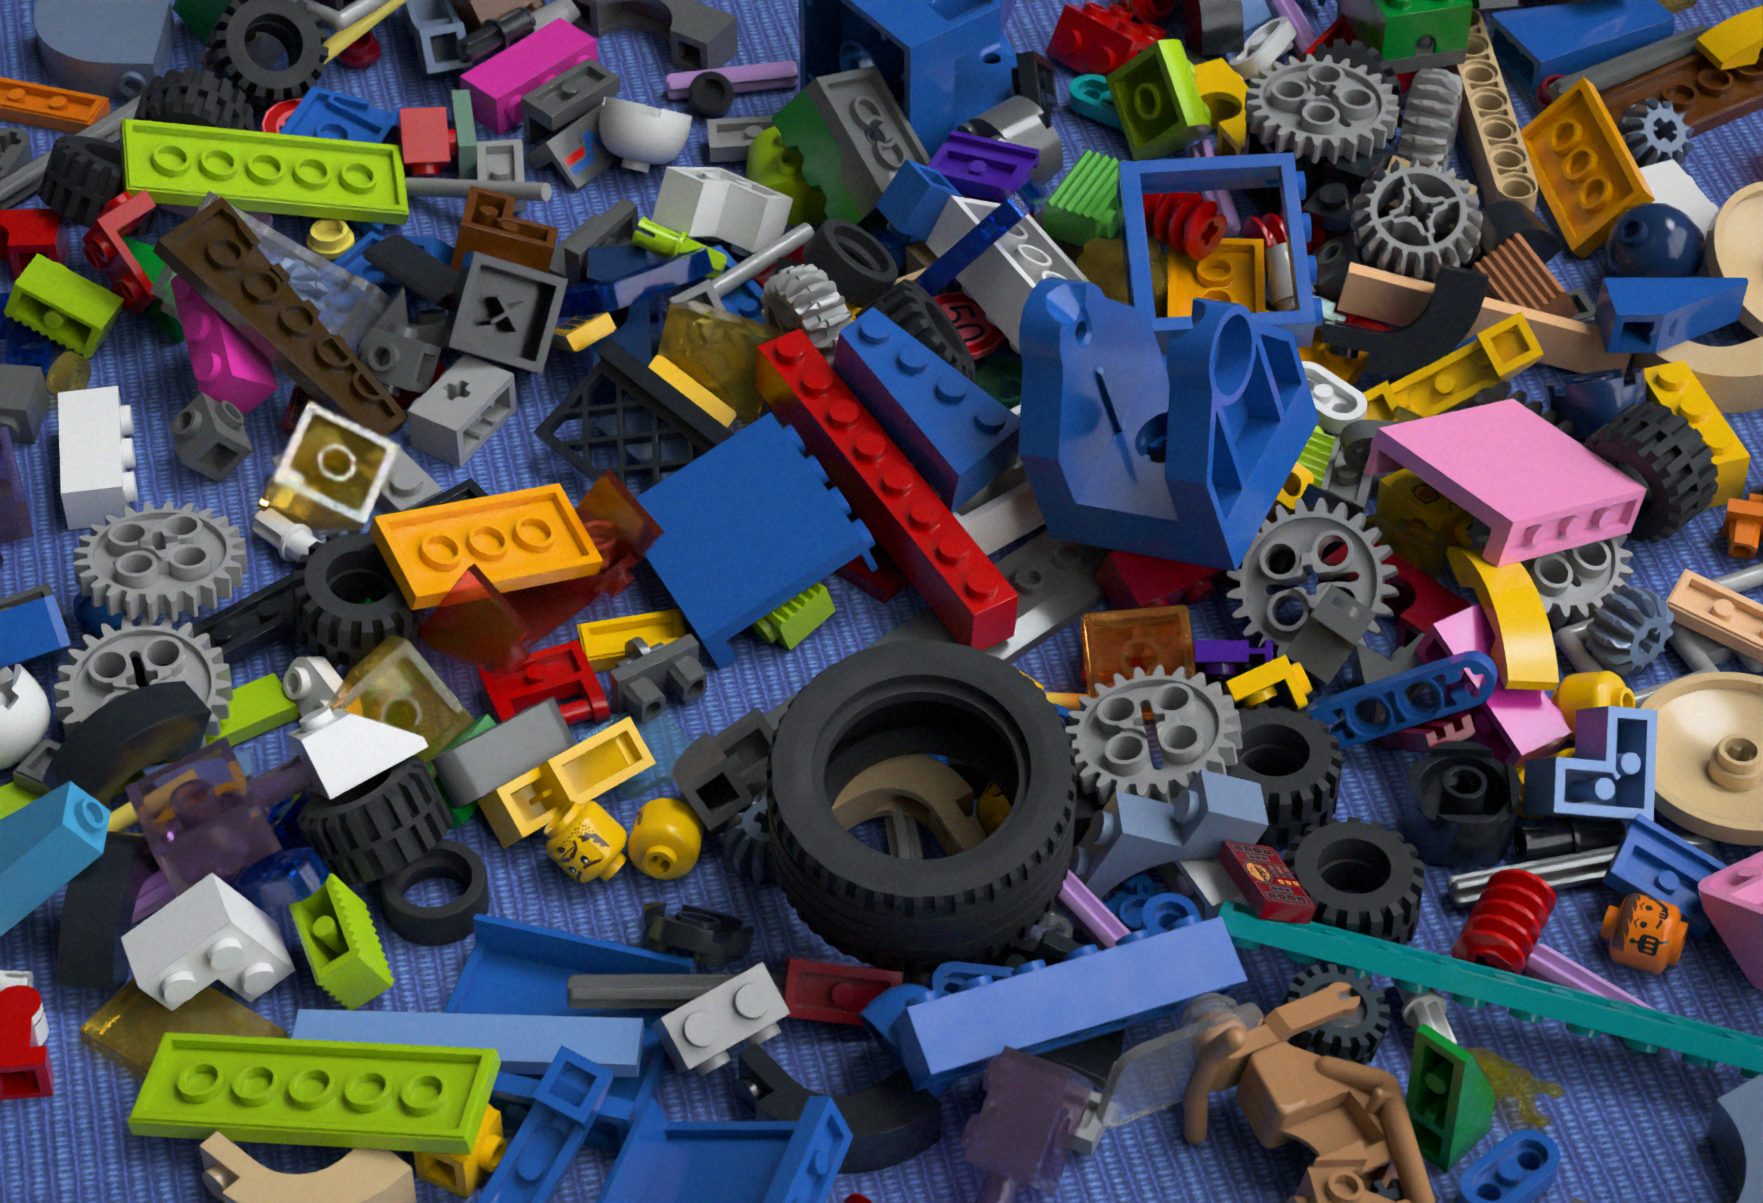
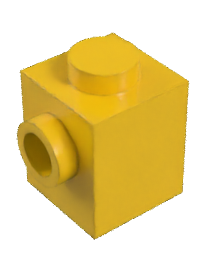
(462, 1171)

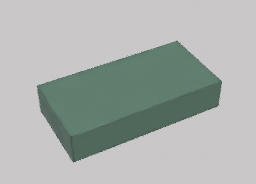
(465, 132)

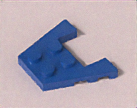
(343, 117)

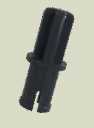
(496, 34)
(1565, 838)

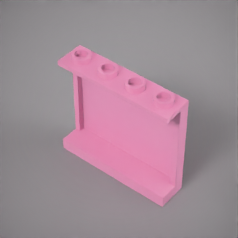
(1514, 476)

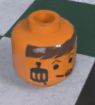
(1644, 933)

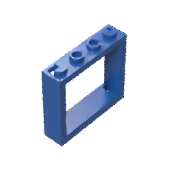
(1210, 175)

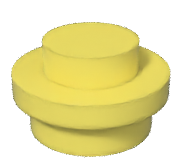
(330, 238)

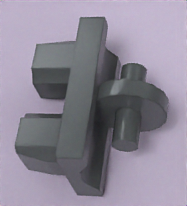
(654, 671)

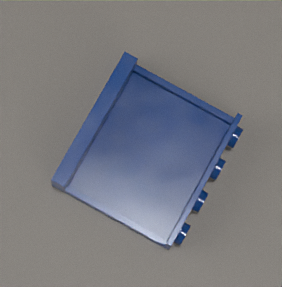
(748, 532)
(526, 972)
(729, 1158)

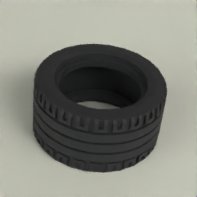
(921, 702)

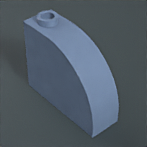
(105, 44)

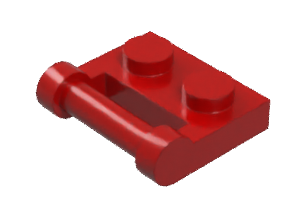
(550, 672)

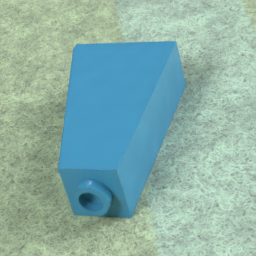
(47, 848)

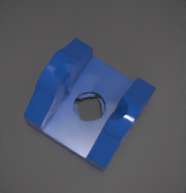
(935, 55)
(1108, 404)

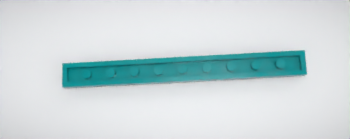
(1477, 984)

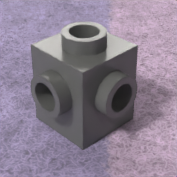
(1333, 264)
(399, 358)
(210, 437)

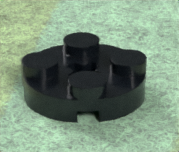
(705, 931)

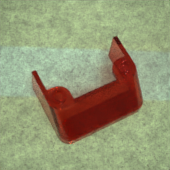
(499, 628)

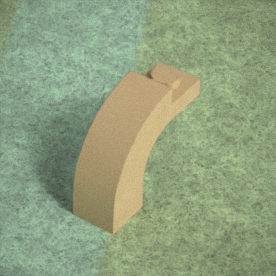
(1727, 373)
(924, 790)
(356, 1178)

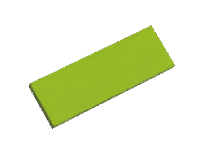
(264, 171)
(316, 1092)

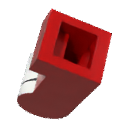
(23, 1061)

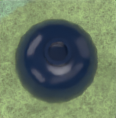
(1654, 243)
(1595, 398)

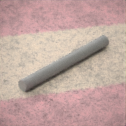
(460, 188)
(760, 260)

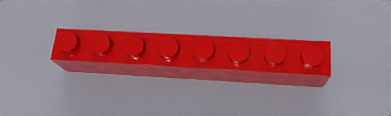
(887, 492)

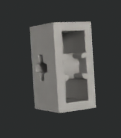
(462, 410)

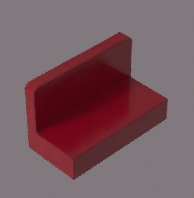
(832, 987)

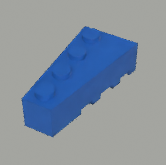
(928, 408)

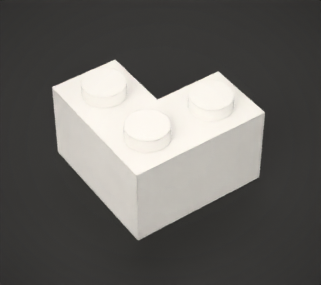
(721, 206)
(206, 938)

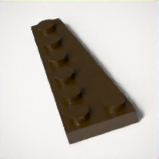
(225, 267)

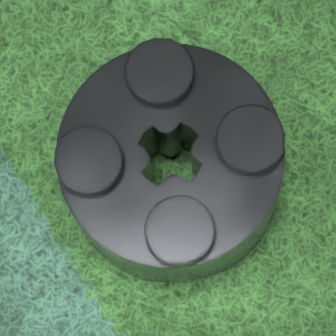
(1019, 124)

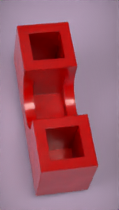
(31, 232)

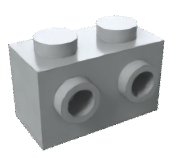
(719, 1019)

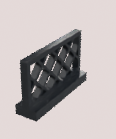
(650, 394)

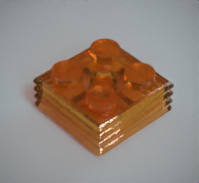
(1152, 633)

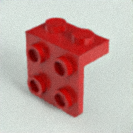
(1100, 38)
(109, 253)

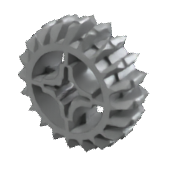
(1431, 117)
(1430, 201)
(806, 301)

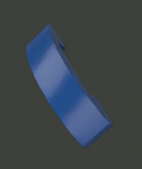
(551, 1132)

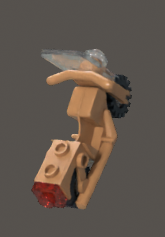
(1296, 1080)

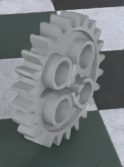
(1321, 109)
(1307, 536)
(160, 561)
(1572, 579)
(86, 689)
(1192, 725)

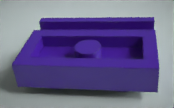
(984, 165)
(1225, 657)

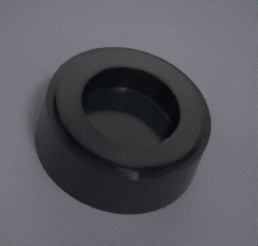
(710, 95)

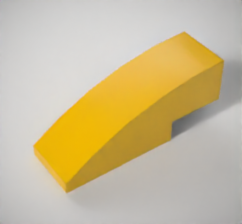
(573, 775)

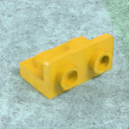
(1259, 684)

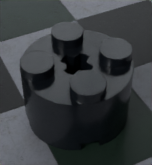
(1461, 806)

